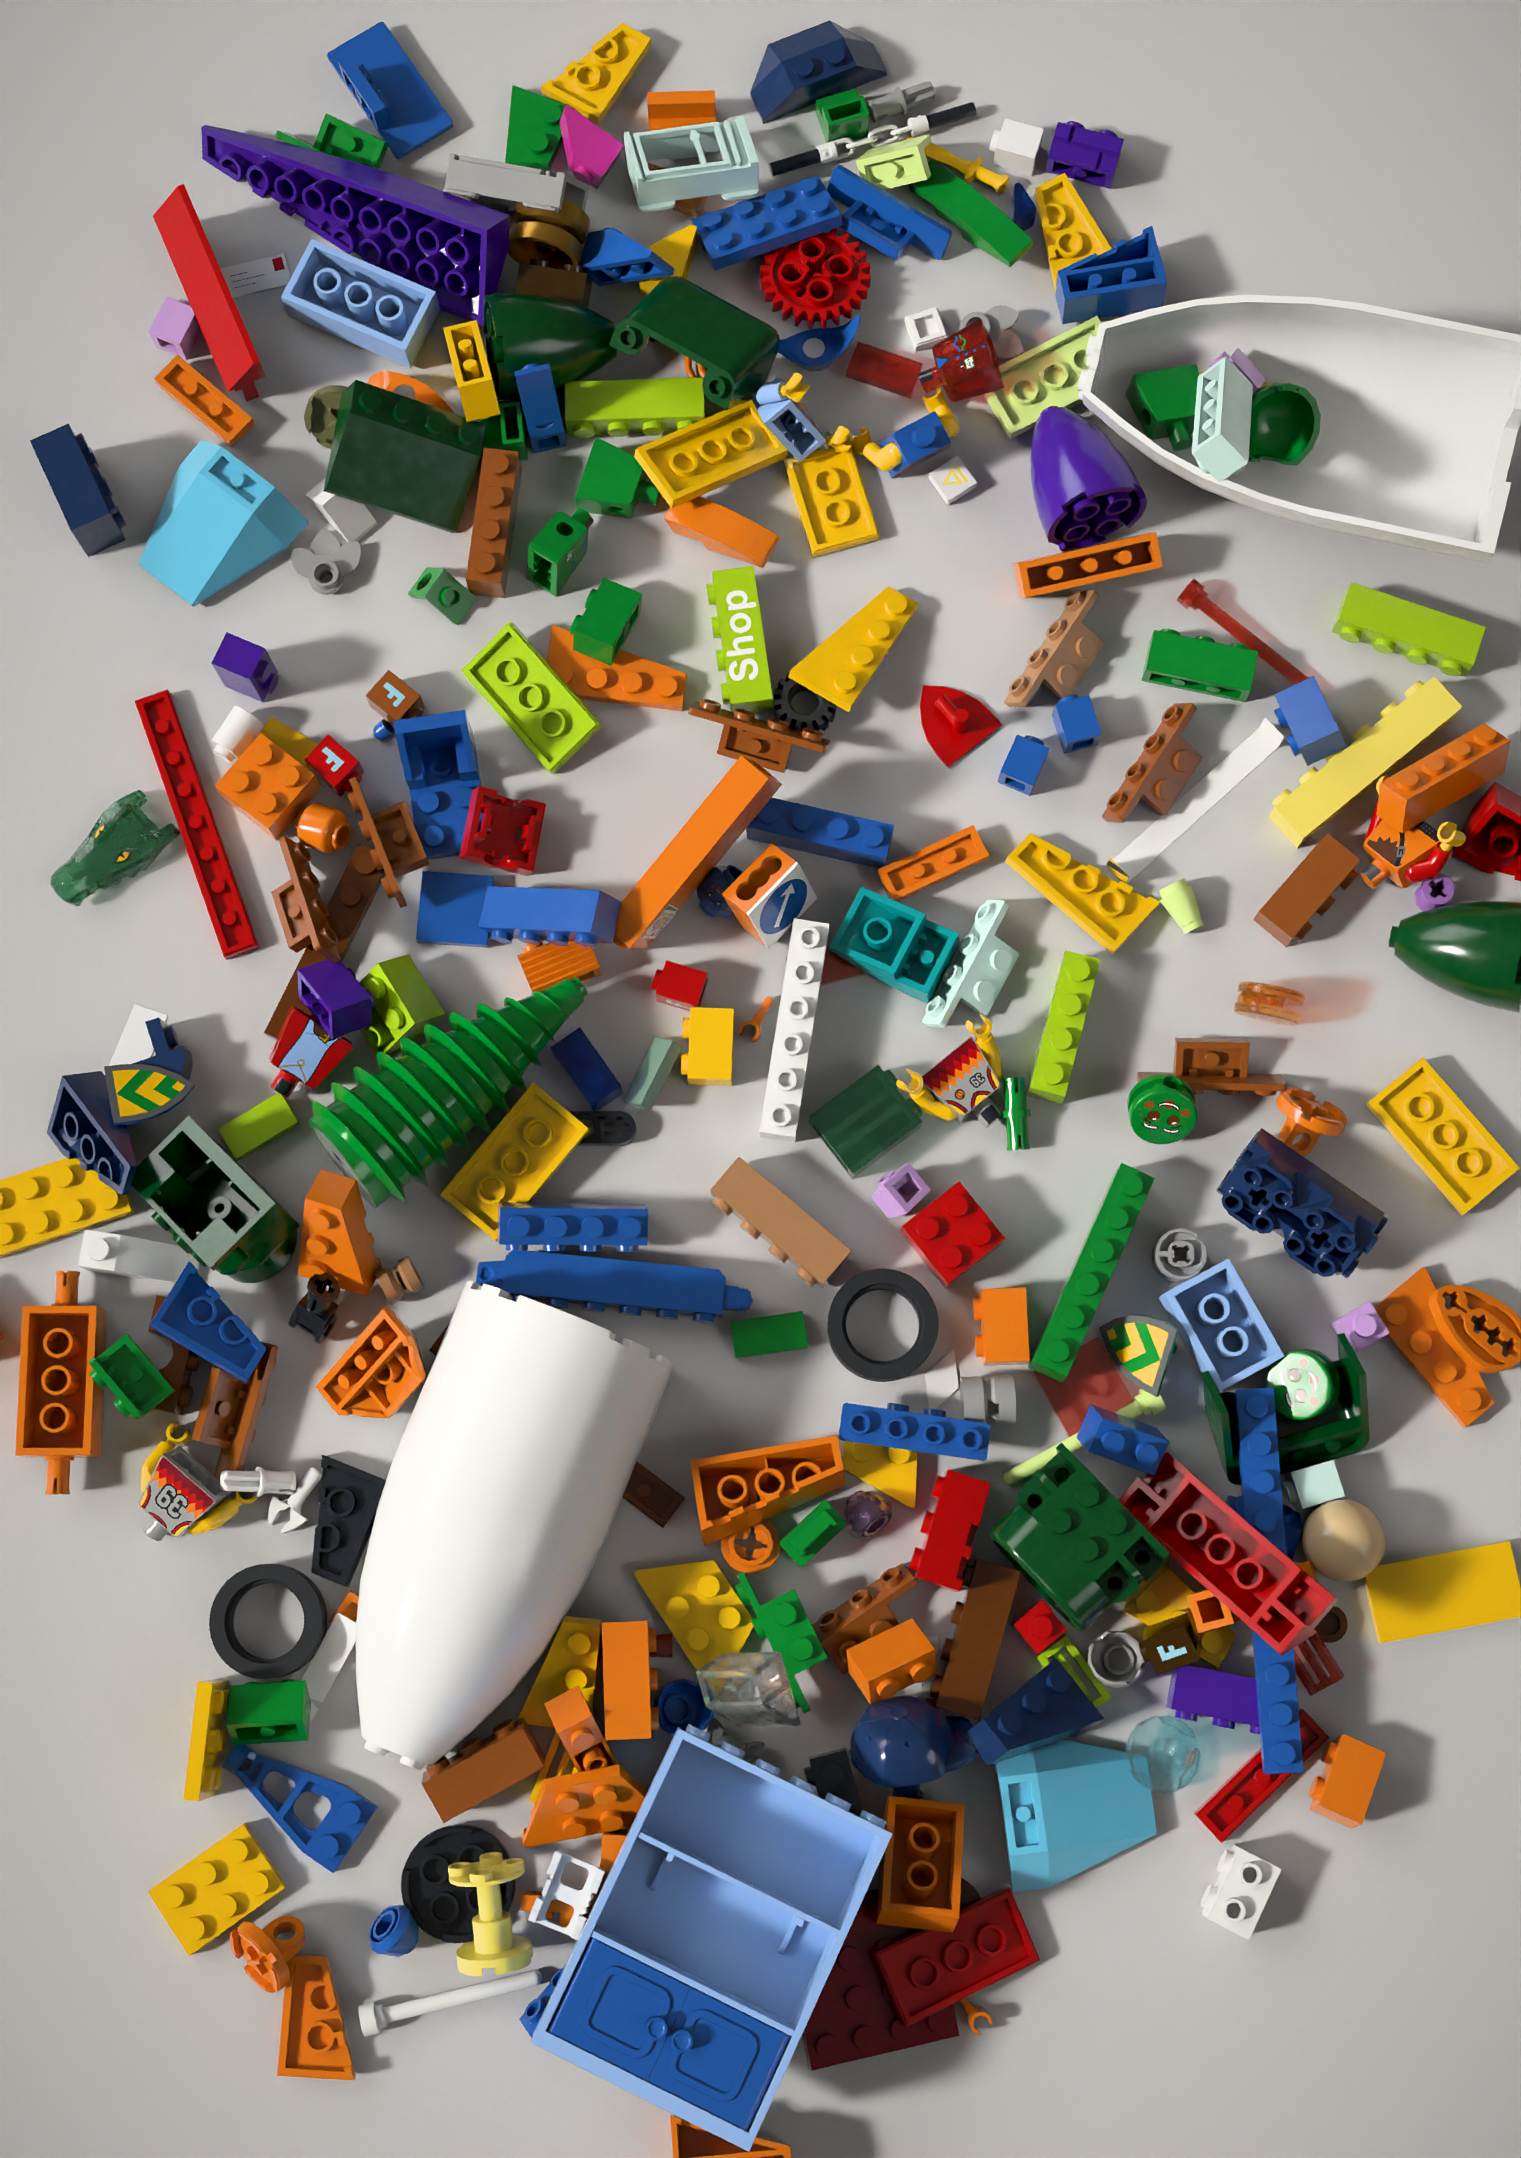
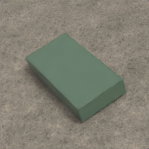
(652, 1073)

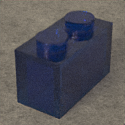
(587, 1070)

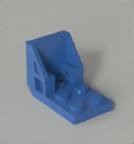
(441, 774)

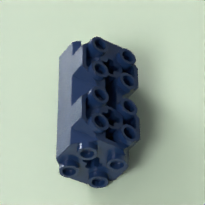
(1315, 1214)

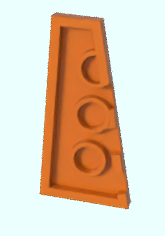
(627, 682)
(1427, 1352)

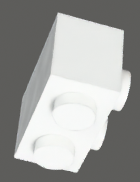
(1239, 1891)

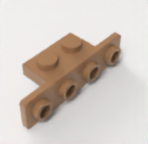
(1062, 656)

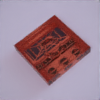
(1089, 1381)

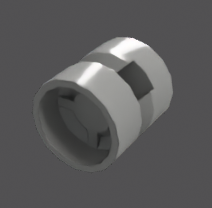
(988, 1399)

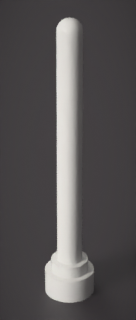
(376, 2017)

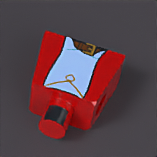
(305, 1052)

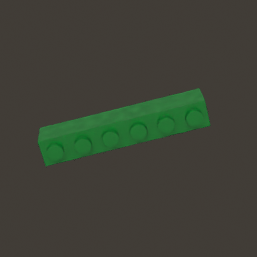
(1091, 1273)

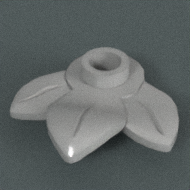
(998, 324)
(324, 558)

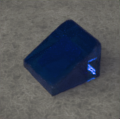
(1022, 208)

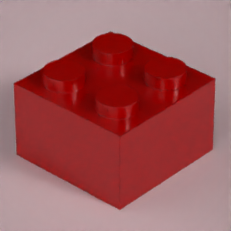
(952, 1234)

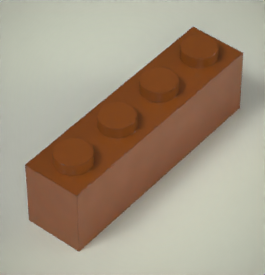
(494, 523)

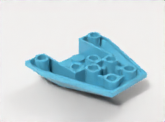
(217, 525)
(1069, 1811)

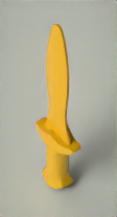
(970, 169)

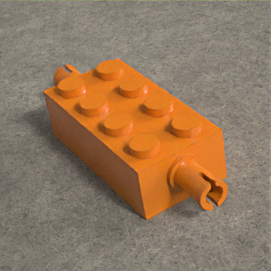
(56, 1395)

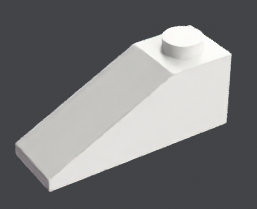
(133, 1257)

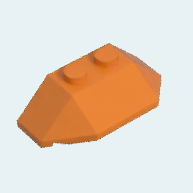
(376, 1370)

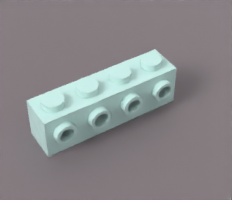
(1222, 420)

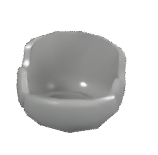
(1116, 1659)

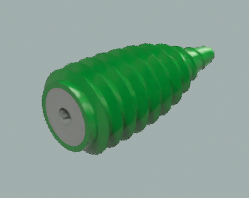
(437, 1091)

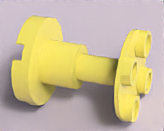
(492, 1927)

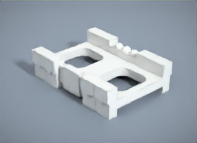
(557, 1890)

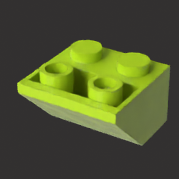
(400, 1004)

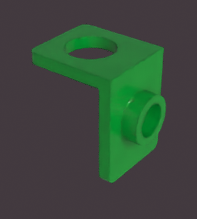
(444, 594)

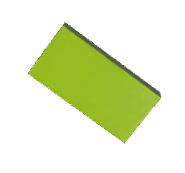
(258, 1126)

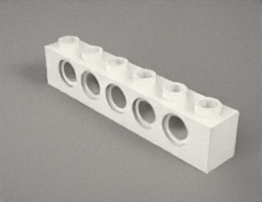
(794, 1030)

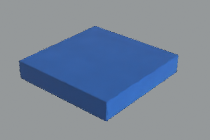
(452, 909)

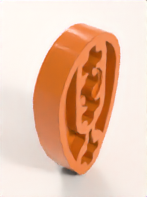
(1458, 1327)

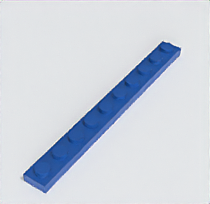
(1264, 1510)

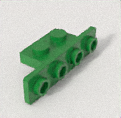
(343, 141)
(788, 1632)

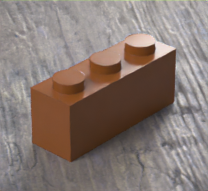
(1308, 891)
(482, 1768)

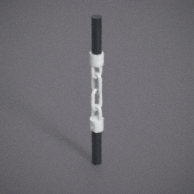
(828, 152)

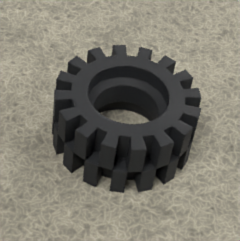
(784, 711)

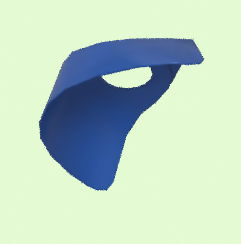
(834, 339)

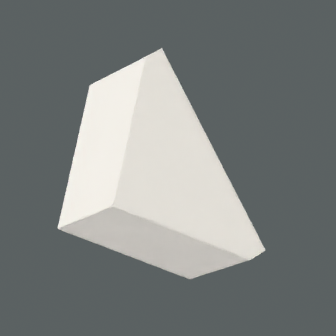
(346, 516)

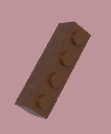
(976, 1638)

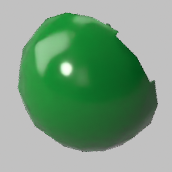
(1283, 424)

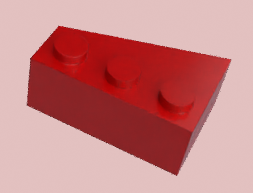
(950, 1530)

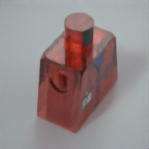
(964, 364)

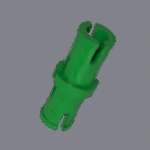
(1016, 1113)

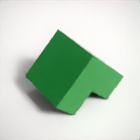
(843, 116)
(506, 430)

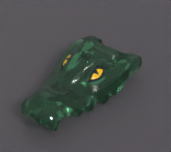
(115, 848)

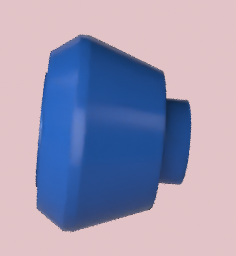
(394, 1932)

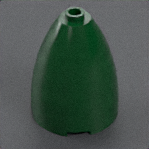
(543, 331)
(1466, 950)

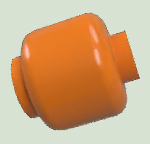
(322, 828)

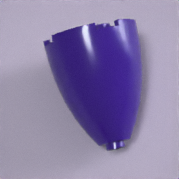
(1080, 481)

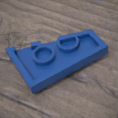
(207, 1327)

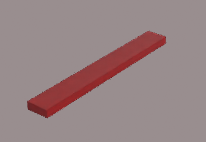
(197, 824)

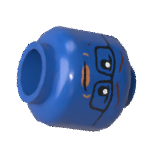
(711, 891)

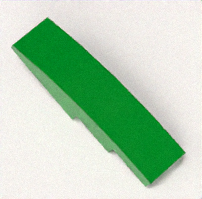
(973, 214)

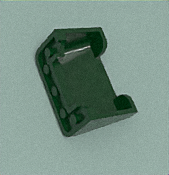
(708, 331)

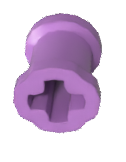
(1442, 884)

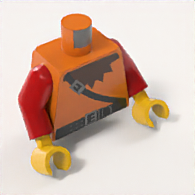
(1409, 855)

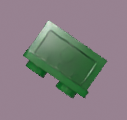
(131, 1378)

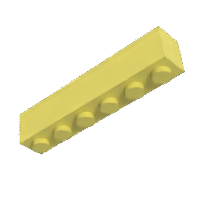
(1365, 761)

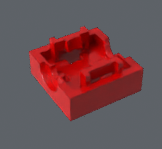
(495, 842)

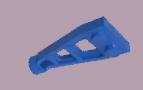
(338, 1829)

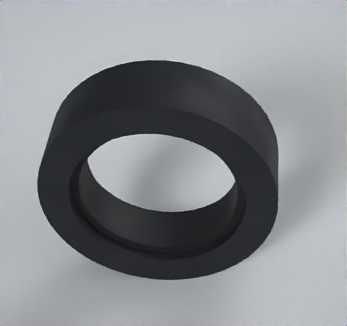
(882, 1280)
(222, 1618)

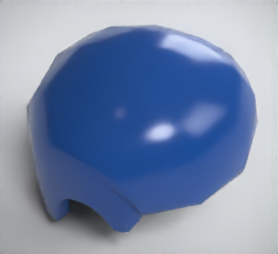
(681, 1705)

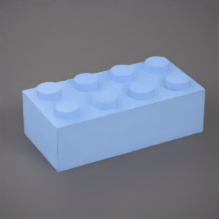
(361, 303)

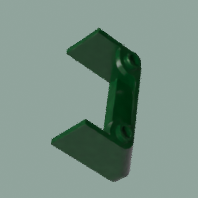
(1300, 1442)

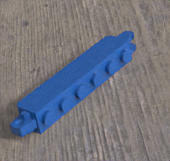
(615, 1283)

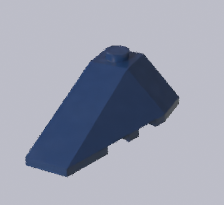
(85, 1130)

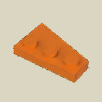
(312, 2023)

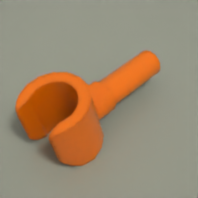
(757, 1019)
(972, 2013)

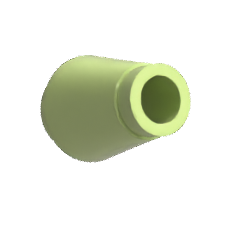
(1182, 905)

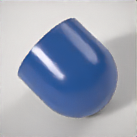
(383, 730)

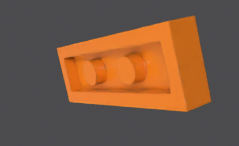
(204, 401)
(933, 864)

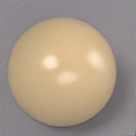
(1343, 1540)

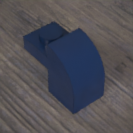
(166, 1057)

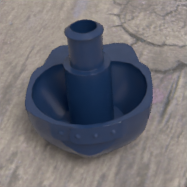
(909, 1744)

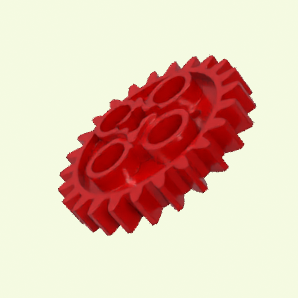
(839, 291)

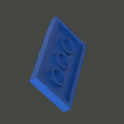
(767, 222)

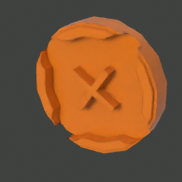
(1309, 1118)
(265, 1954)

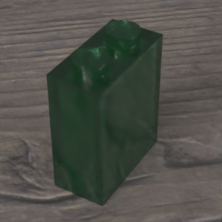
(866, 1120)

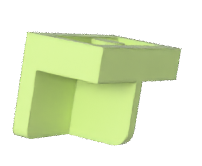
(896, 163)

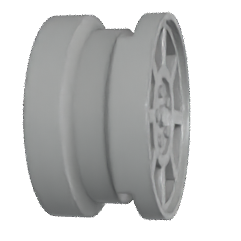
(1179, 1255)

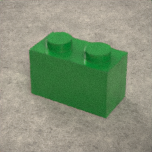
(606, 621)
(268, 1712)

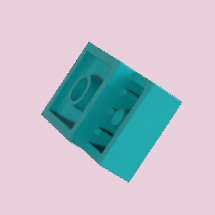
(895, 944)

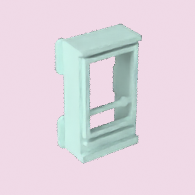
(659, 189)

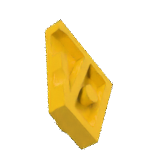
(884, 1468)

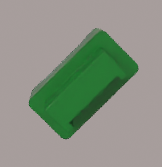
(812, 1533)

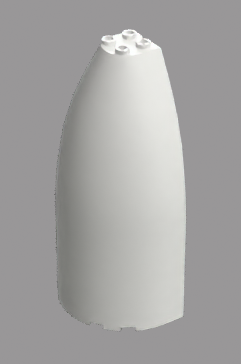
(1408, 406)
(493, 1513)

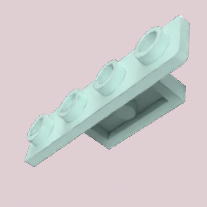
(977, 969)

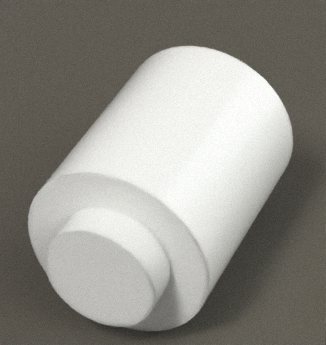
(236, 734)

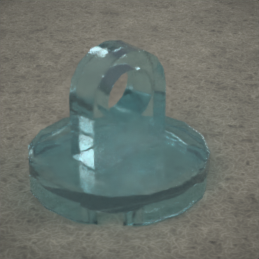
(1163, 1754)

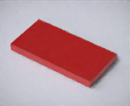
(941, 1968)

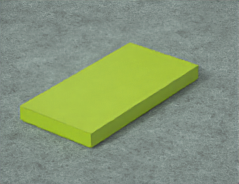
(531, 698)

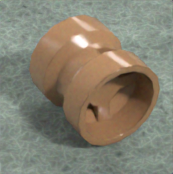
(392, 1284)

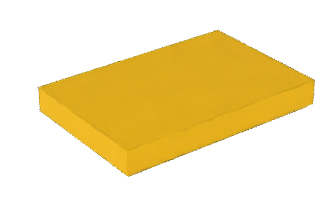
(831, 501)

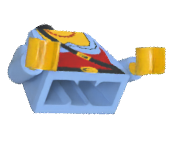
(791, 422)

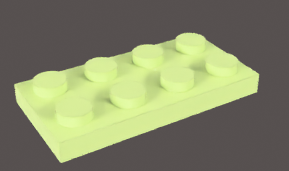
(1042, 379)

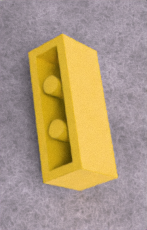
(471, 371)

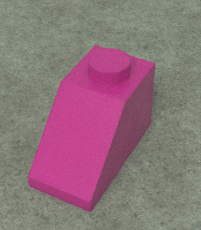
(588, 148)

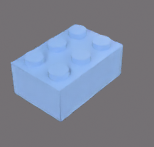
(1221, 1325)

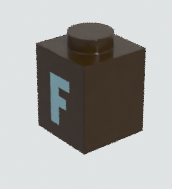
(1170, 1644)

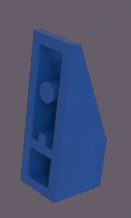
(618, 259)

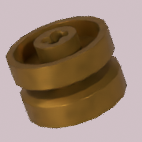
(548, 235)

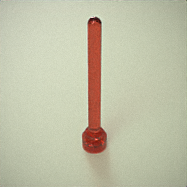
(1196, 598)

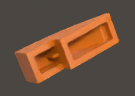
(722, 530)

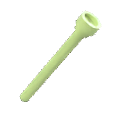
(1144, 1404)

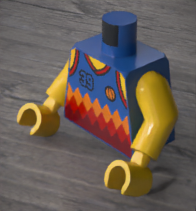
(913, 442)

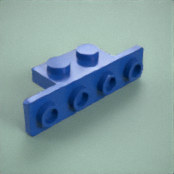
(884, 219)
(914, 1431)

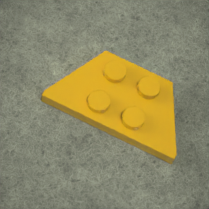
(698, 1609)

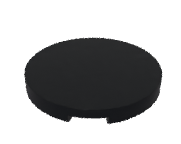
(434, 1902)

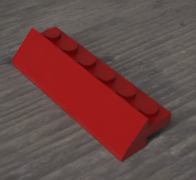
(208, 294)
(1228, 1555)

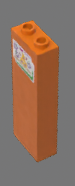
(693, 853)

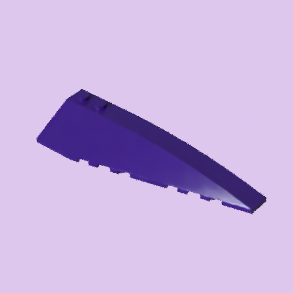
(376, 214)

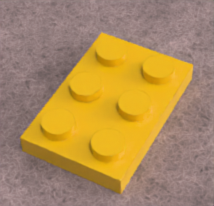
(206, 1740)
(217, 1889)

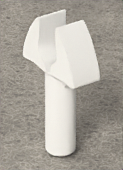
(294, 1502)

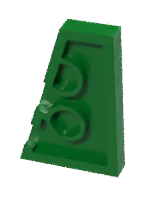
(533, 130)

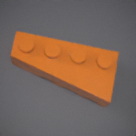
(762, 1482)

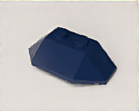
(812, 67)

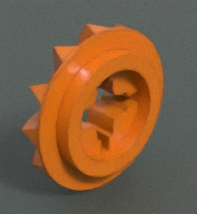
(761, 1558)

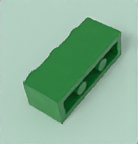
(1200, 665)

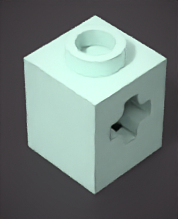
(1313, 1485)

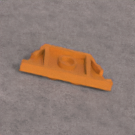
(584, 1805)

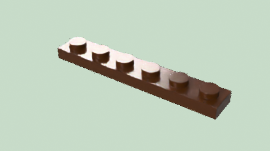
(345, 916)

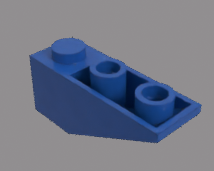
(540, 407)

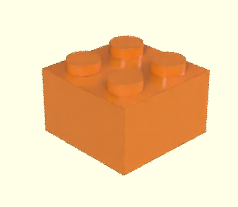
(268, 786)

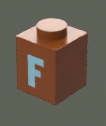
(395, 699)

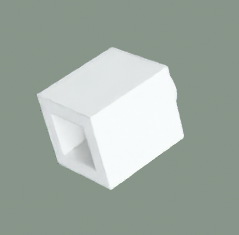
(1016, 146)

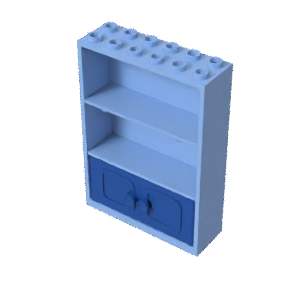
(713, 1937)

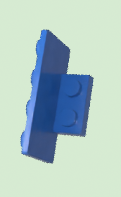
(390, 90)

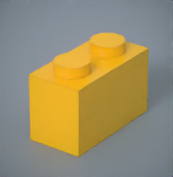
(710, 1046)

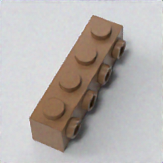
(779, 1222)

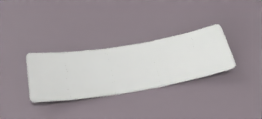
(329, 1659)

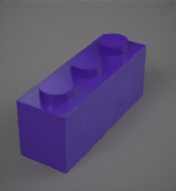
(1214, 1694)

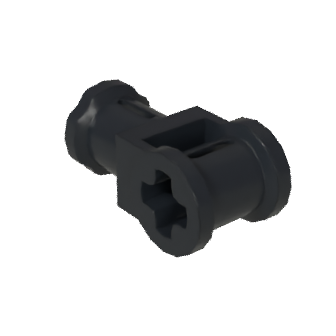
(316, 1309)

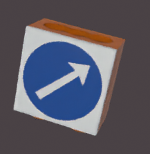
(770, 895)

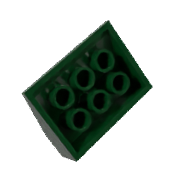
(403, 456)

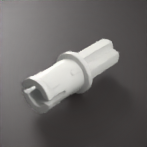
(259, 1481)

